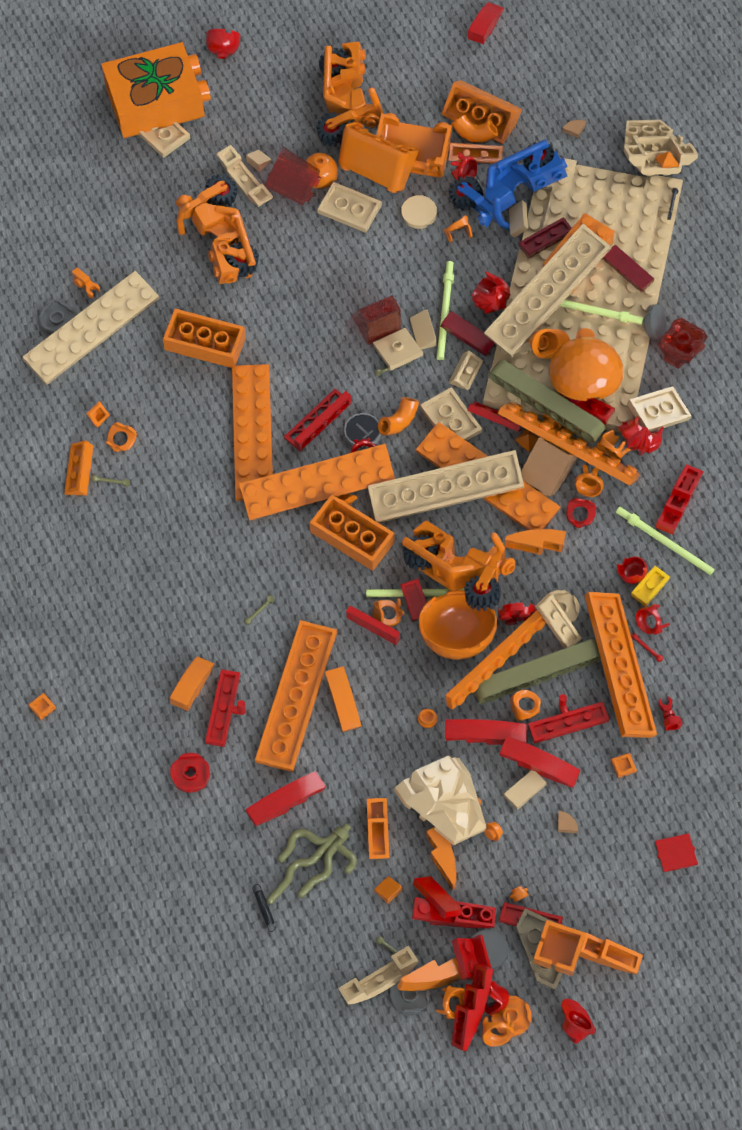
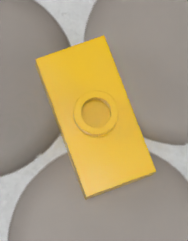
(650, 586)

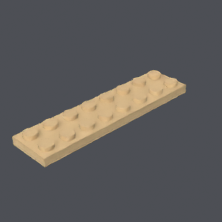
(547, 290)
(90, 327)
(446, 486)

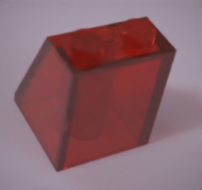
(293, 177)
(378, 319)

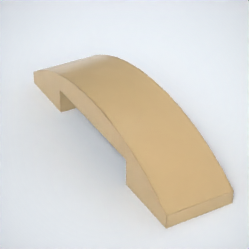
(232, 163)
(381, 979)

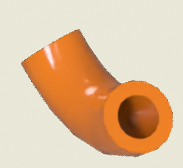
(473, 132)
(401, 419)

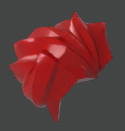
(491, 294)
(640, 437)

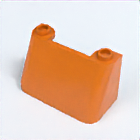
(430, 143)
(375, 157)

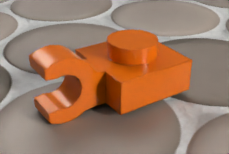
(82, 280)

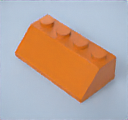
(480, 108)

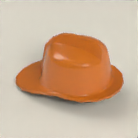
(547, 342)

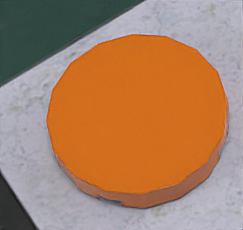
(521, 1019)

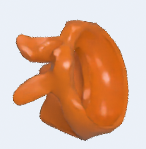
(463, 222)
(117, 427)
(607, 445)
(589, 483)
(379, 615)
(519, 713)
(449, 992)
(496, 1040)

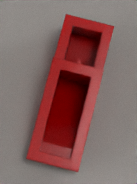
(484, 23)

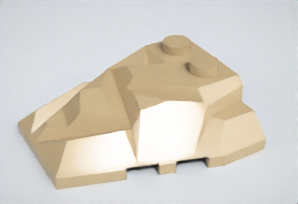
(652, 138)
(445, 798)

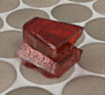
(682, 342)

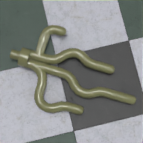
(328, 844)

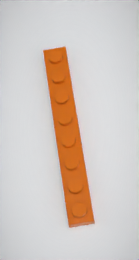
(495, 660)

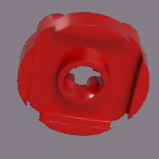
(515, 612)
(182, 765)

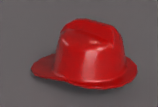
(576, 1021)

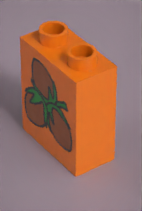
(155, 89)

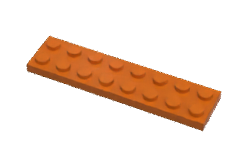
(251, 424)
(564, 440)
(316, 481)
(523, 505)
(620, 665)
(296, 696)

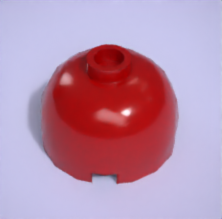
(222, 43)

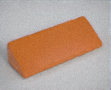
(480, 153)
(79, 468)

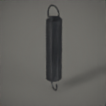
(264, 907)

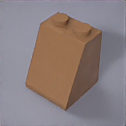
(547, 467)

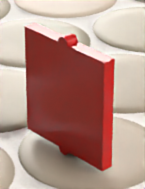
(676, 852)

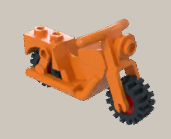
(342, 74)
(212, 215)
(474, 572)

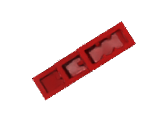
(679, 499)
(487, 731)
(539, 761)
(285, 798)
(470, 1013)

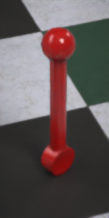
(659, 658)

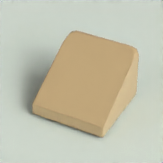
(258, 160)

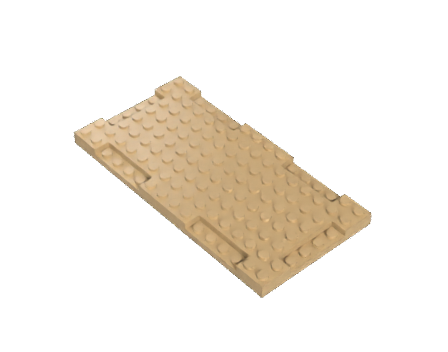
(638, 214)

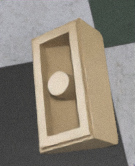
(423, 330)
(466, 370)

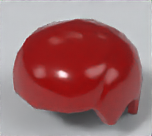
(632, 570)

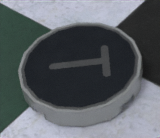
(362, 427)

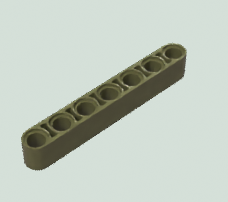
(546, 401)
(538, 670)

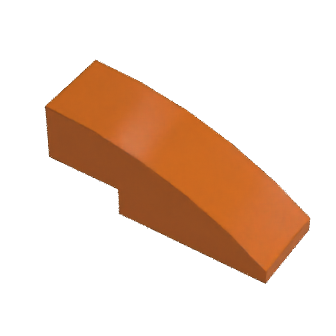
(535, 540)
(191, 683)
(343, 698)
(378, 828)
(443, 856)
(610, 954)
(430, 976)

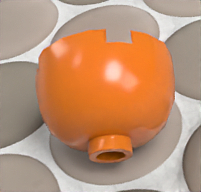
(327, 168)

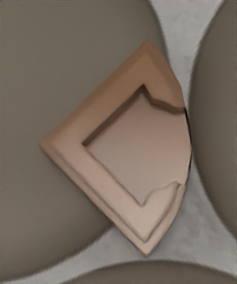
(574, 127)
(566, 823)

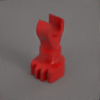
(671, 721)

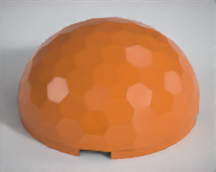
(586, 369)
(454, 627)

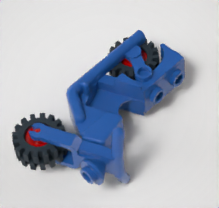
(540, 168)

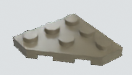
(530, 931)

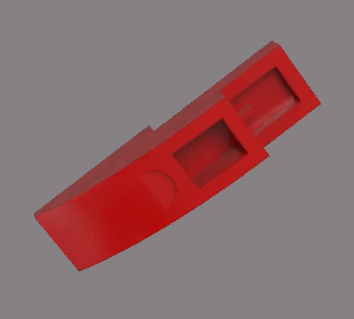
(472, 915)

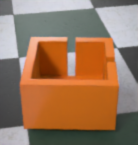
(560, 947)

